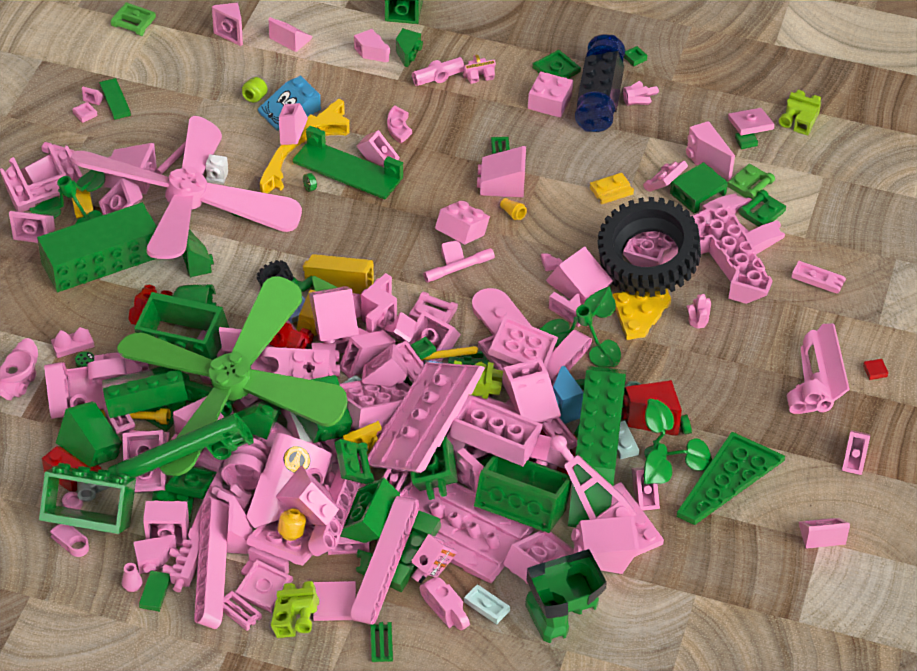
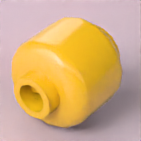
(291, 524)

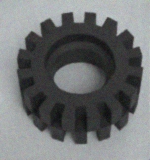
(275, 269)

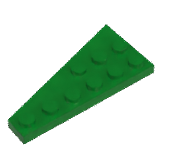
(730, 472)

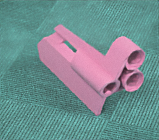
(823, 387)

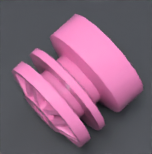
(246, 465)

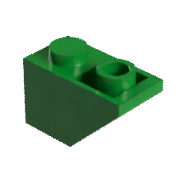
(408, 45)

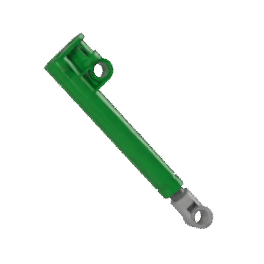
(218, 437)

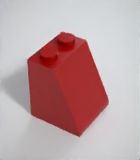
(636, 403)

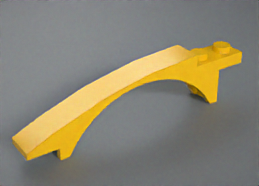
(330, 121)

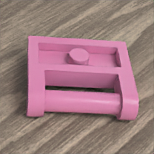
(665, 175)
(442, 315)
(468, 469)

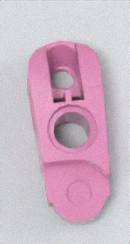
(444, 603)

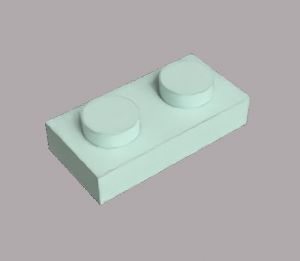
(626, 445)
(487, 604)

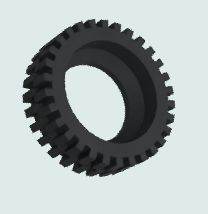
(645, 218)

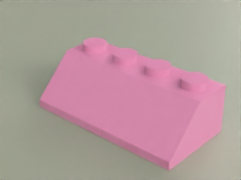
(496, 430)

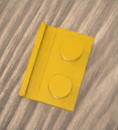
(611, 188)

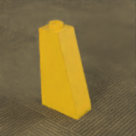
(341, 271)

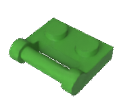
(133, 14)
(747, 178)

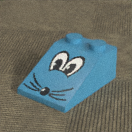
(292, 92)

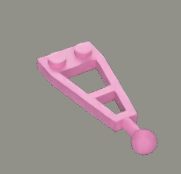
(619, 509)

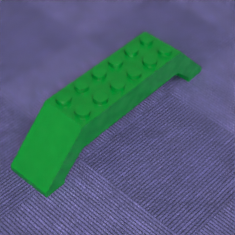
(598, 438)

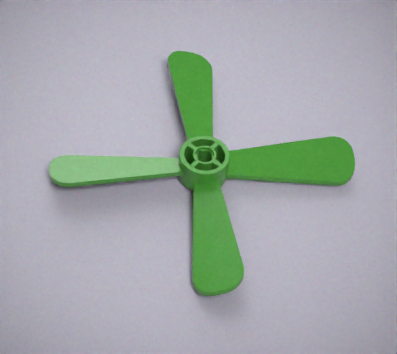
(233, 374)

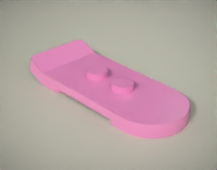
(492, 306)

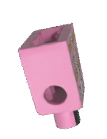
(432, 558)

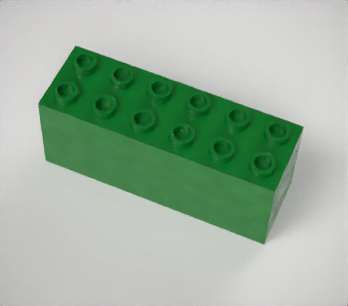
(97, 247)

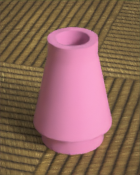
(131, 578)

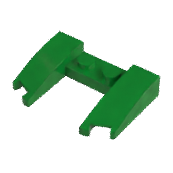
(423, 525)

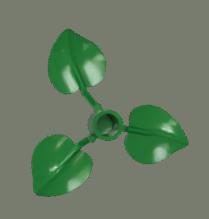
(90, 182)
(599, 304)
(657, 468)

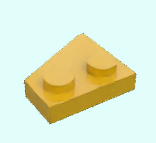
(365, 435)

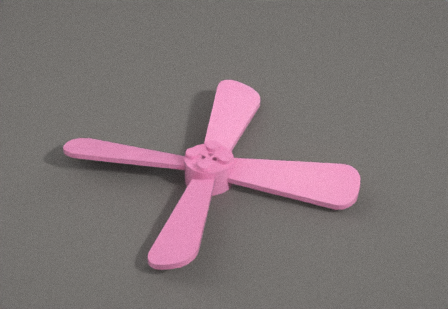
(189, 189)

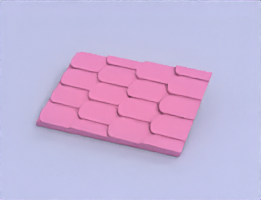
(424, 416)
(474, 533)

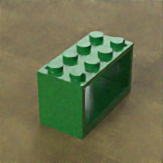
(184, 313)
(523, 493)
(85, 519)

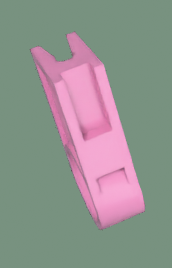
(67, 536)

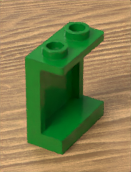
(697, 186)

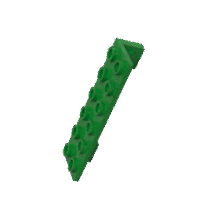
(348, 168)

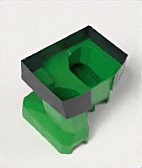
(562, 587)

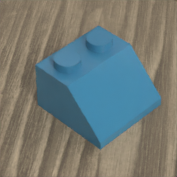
(568, 396)

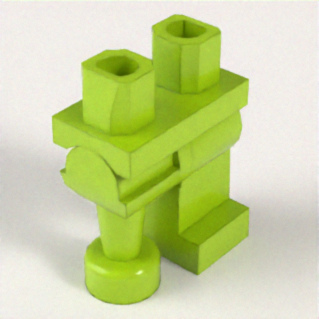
(804, 109)
(489, 382)
(294, 602)

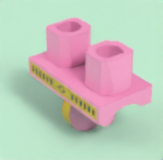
(478, 67)

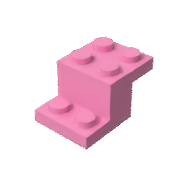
(378, 304)

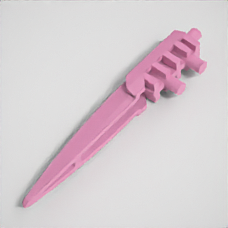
(187, 556)

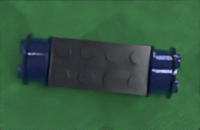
(600, 83)

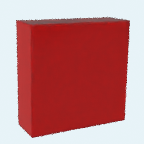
(875, 369)

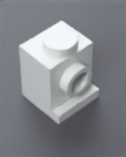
(216, 169)

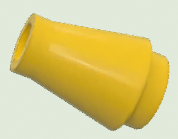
(514, 209)

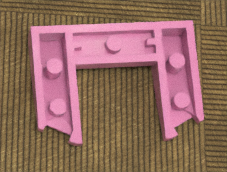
(25, 195)
(760, 237)

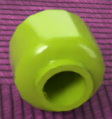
(254, 89)

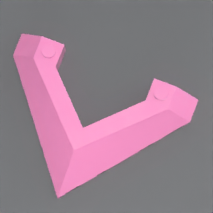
(726, 243)

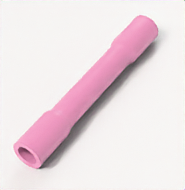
(439, 272)

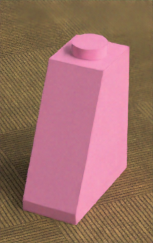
(362, 350)

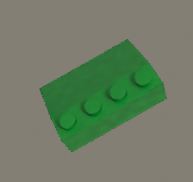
(143, 391)

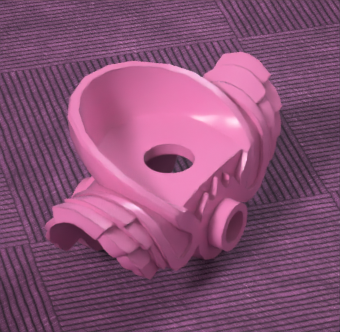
(24, 359)

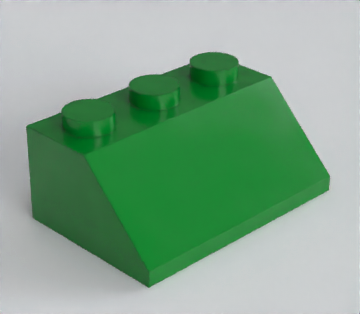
(369, 511)

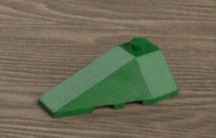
(196, 257)
(260, 417)

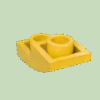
(85, 200)

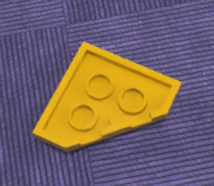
(639, 312)

